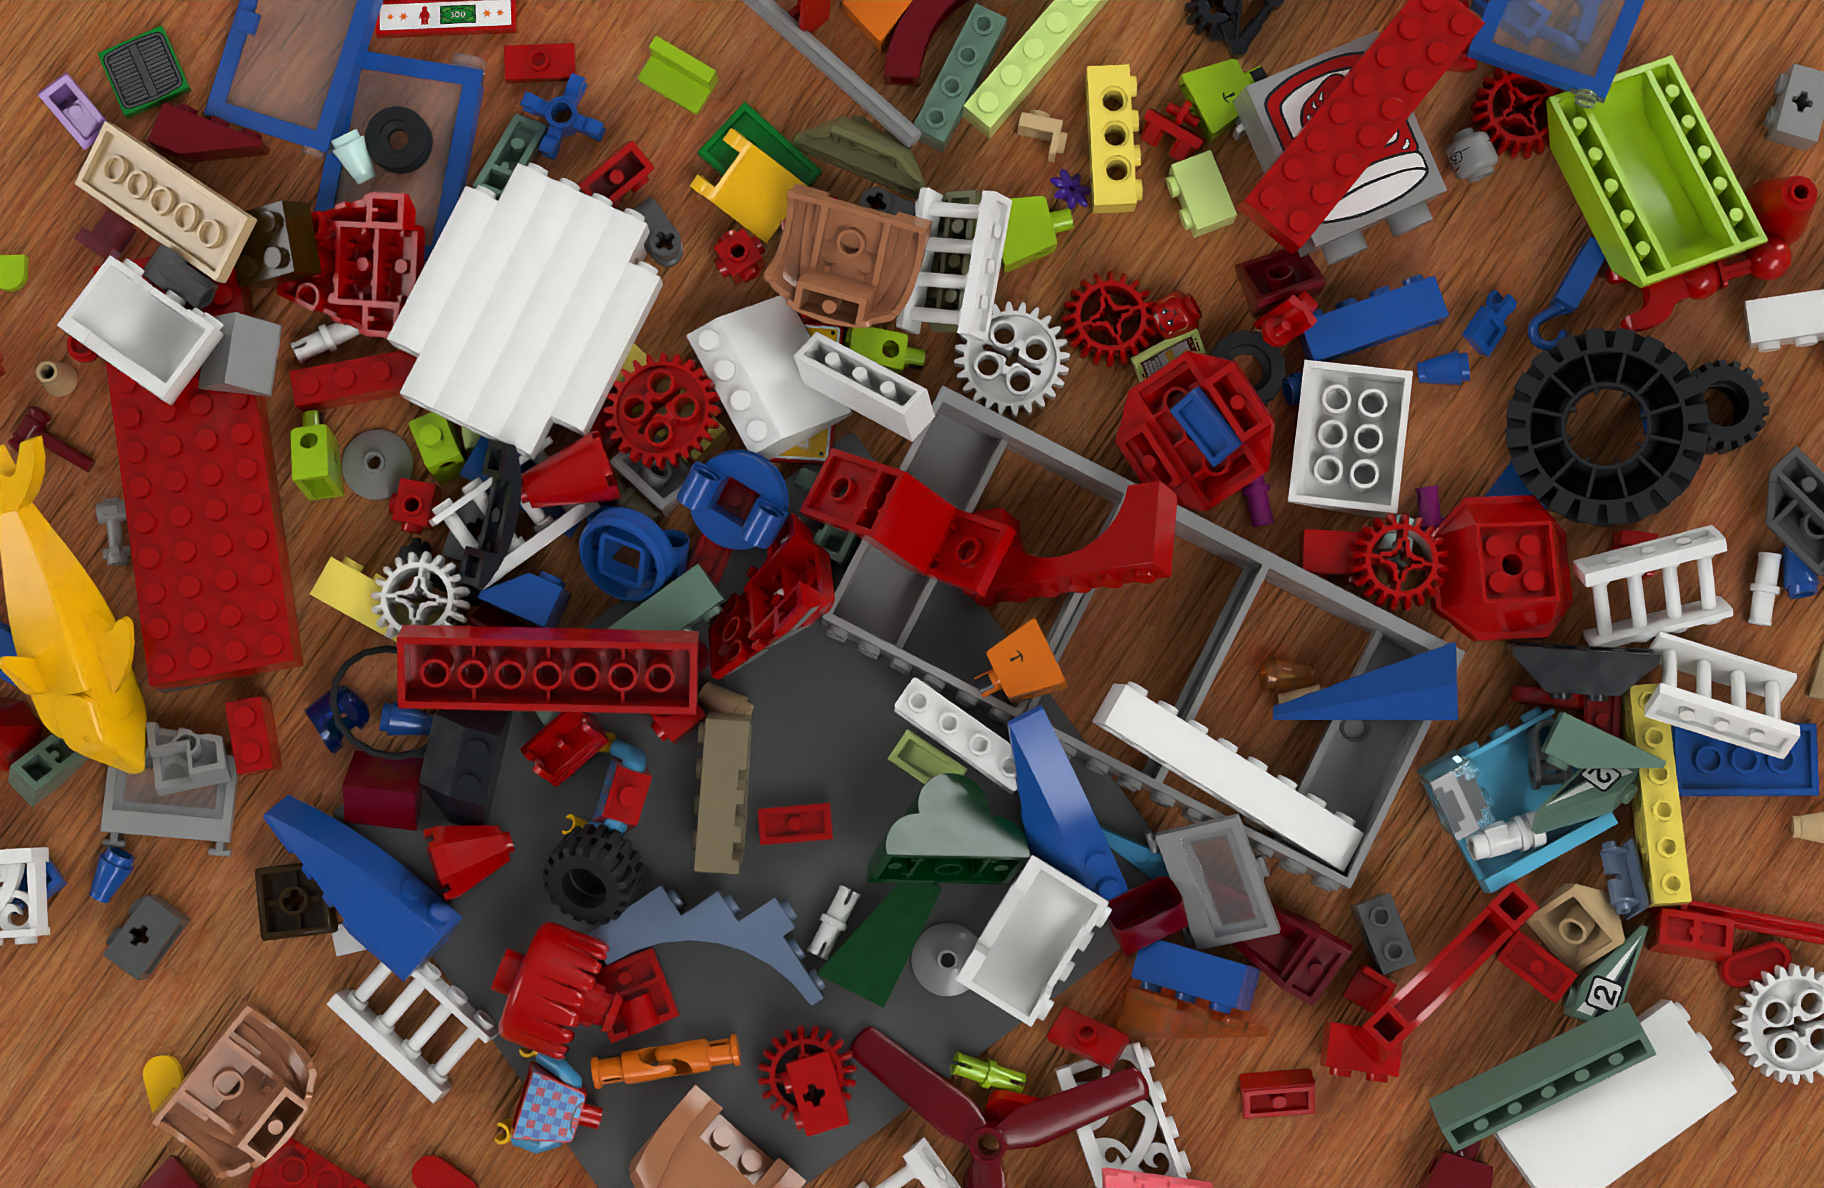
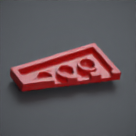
(301, 1167)

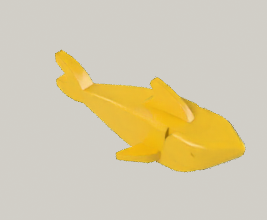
(63, 632)

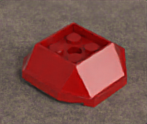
(1165, 452)
(1477, 591)

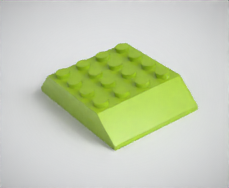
(1651, 176)

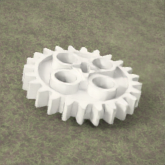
(996, 388)
(1787, 991)

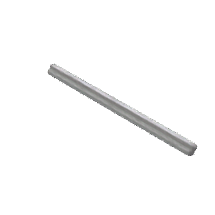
(836, 71)

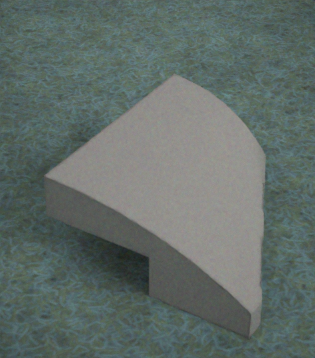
(186, 759)

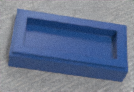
(1206, 426)

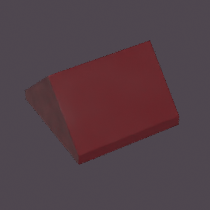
(1276, 277)
(383, 791)

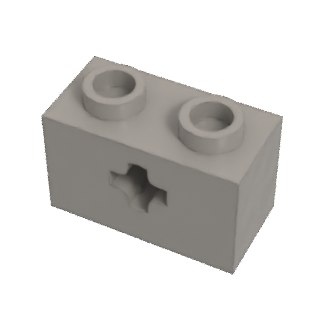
(1783, 121)

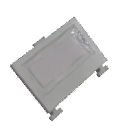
(196, 814)
(1217, 881)

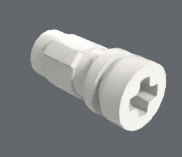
(1505, 837)

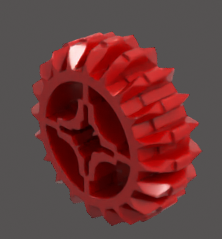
(1507, 85)
(1093, 325)
(1395, 579)
(803, 1043)

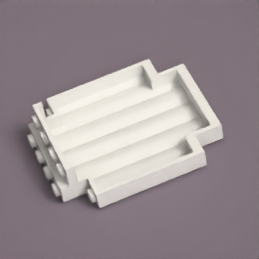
(526, 309)

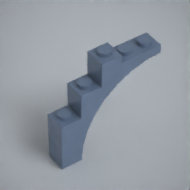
(715, 920)

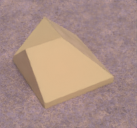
(1578, 925)

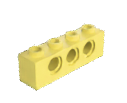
(1100, 85)

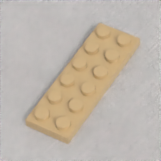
(165, 202)

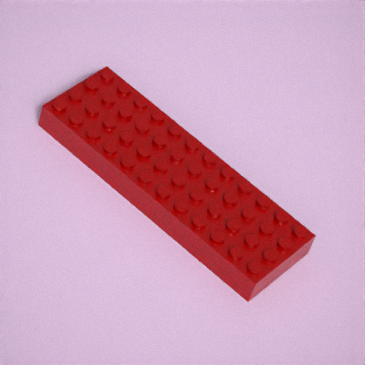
(205, 525)

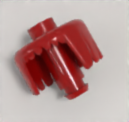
(552, 991)

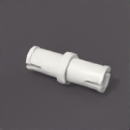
(324, 339)
(1764, 588)
(833, 922)

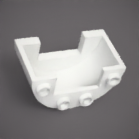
(142, 329)
(1033, 940)

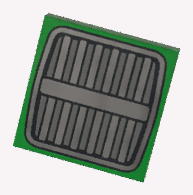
(144, 72)

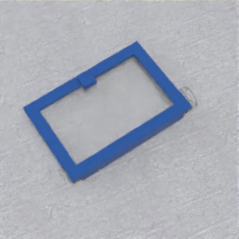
(1559, 42)
(293, 68)
(450, 105)

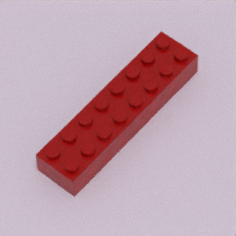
(1358, 119)
(547, 669)

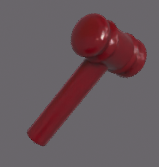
(34, 425)

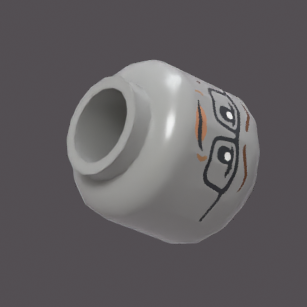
(1472, 155)

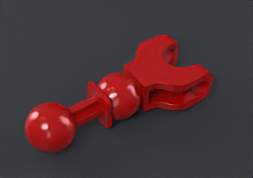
(1763, 262)

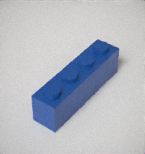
(1374, 320)

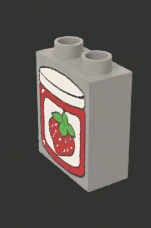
(1391, 187)

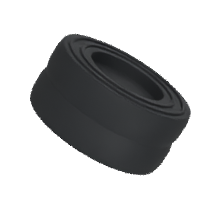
(381, 129)

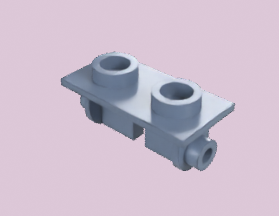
(1628, 890)

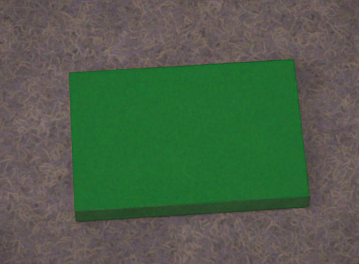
(763, 135)

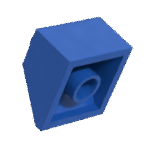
(530, 598)

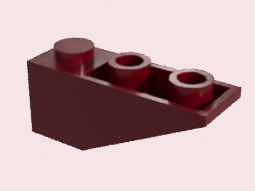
(197, 139)

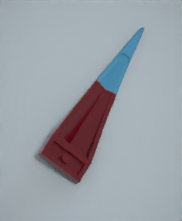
(1297, 959)

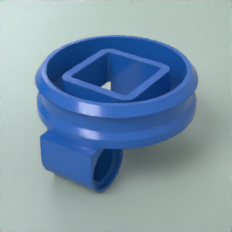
(706, 483)
(661, 553)

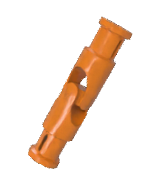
(691, 1057)

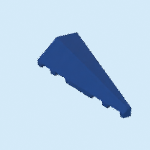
(1406, 690)

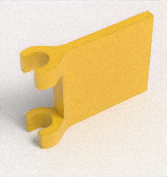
(751, 189)

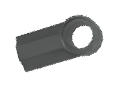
(171, 272)

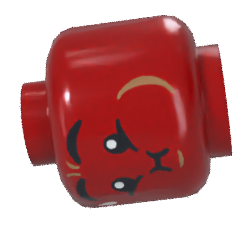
(1175, 315)

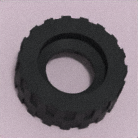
(1268, 356)

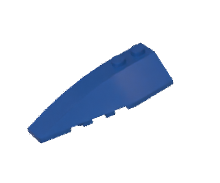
(1056, 810)
(372, 891)

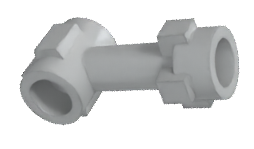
(112, 513)

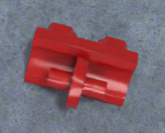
(1158, 124)
(1287, 319)

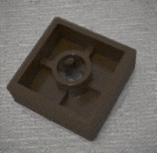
(283, 920)

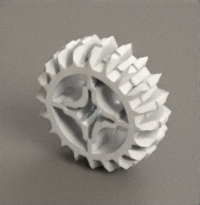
(421, 586)

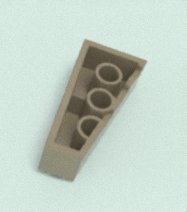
(723, 792)

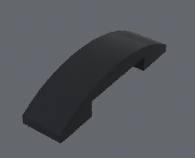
(500, 518)

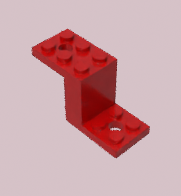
(907, 521)

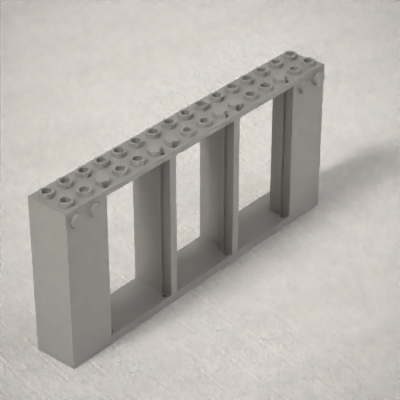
(956, 459)

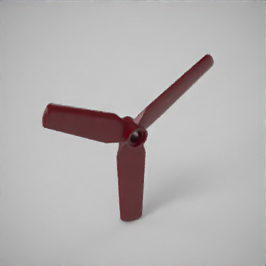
(960, 1118)

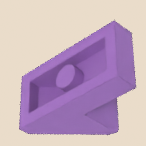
(73, 109)

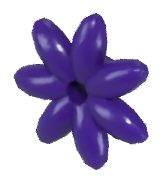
(1070, 189)

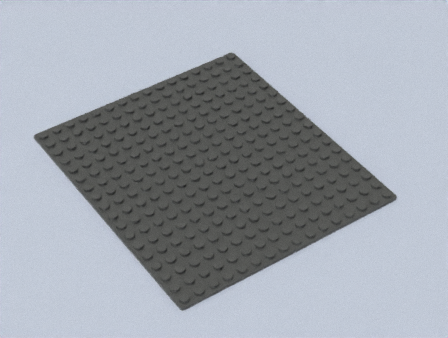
(816, 738)

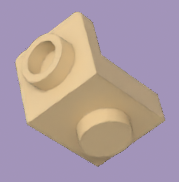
(1039, 126)

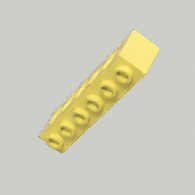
(1656, 804)

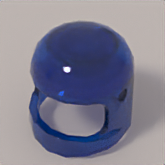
(349, 703)

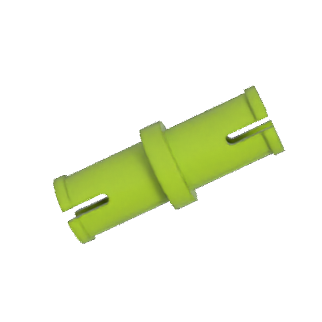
(987, 1073)

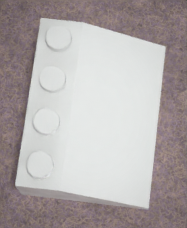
(758, 377)
(1350, 438)

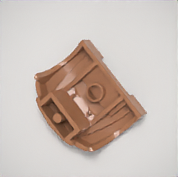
(846, 259)
(241, 1095)
(705, 1151)

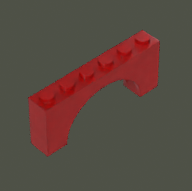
(1128, 551)

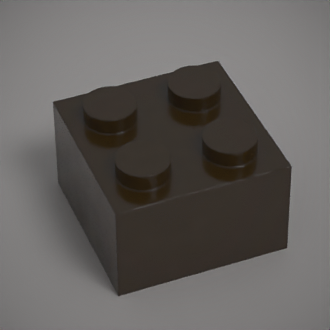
(279, 246)

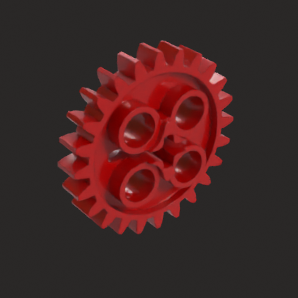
(684, 433)

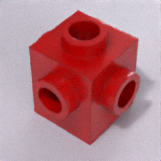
(744, 267)
(410, 495)

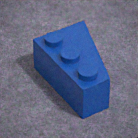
(1196, 975)

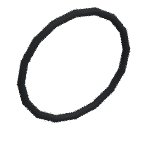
(336, 714)

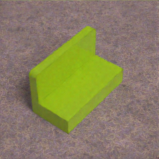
(678, 76)

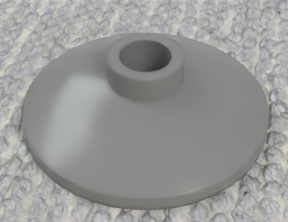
(384, 480)
(927, 957)

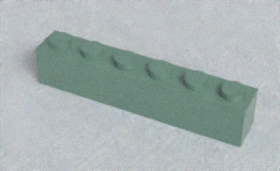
(672, 608)
(1541, 1077)

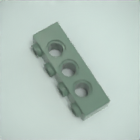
(960, 76)

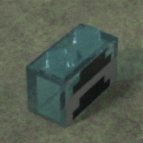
(1457, 795)

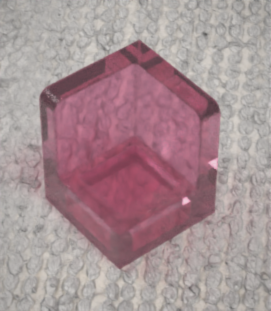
(108, 236)

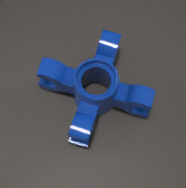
(569, 101)

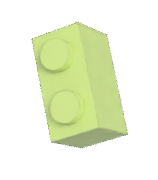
(1201, 194)

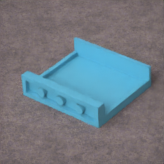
(1506, 779)

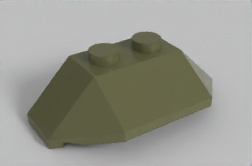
(864, 152)
(952, 262)

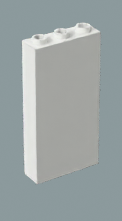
(1625, 1117)

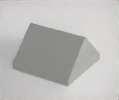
(243, 357)
(656, 485)

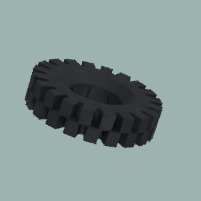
(1620, 491)

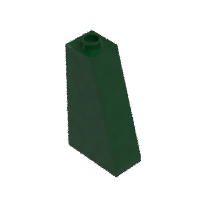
(881, 945)

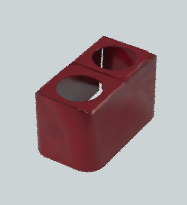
(1139, 901)

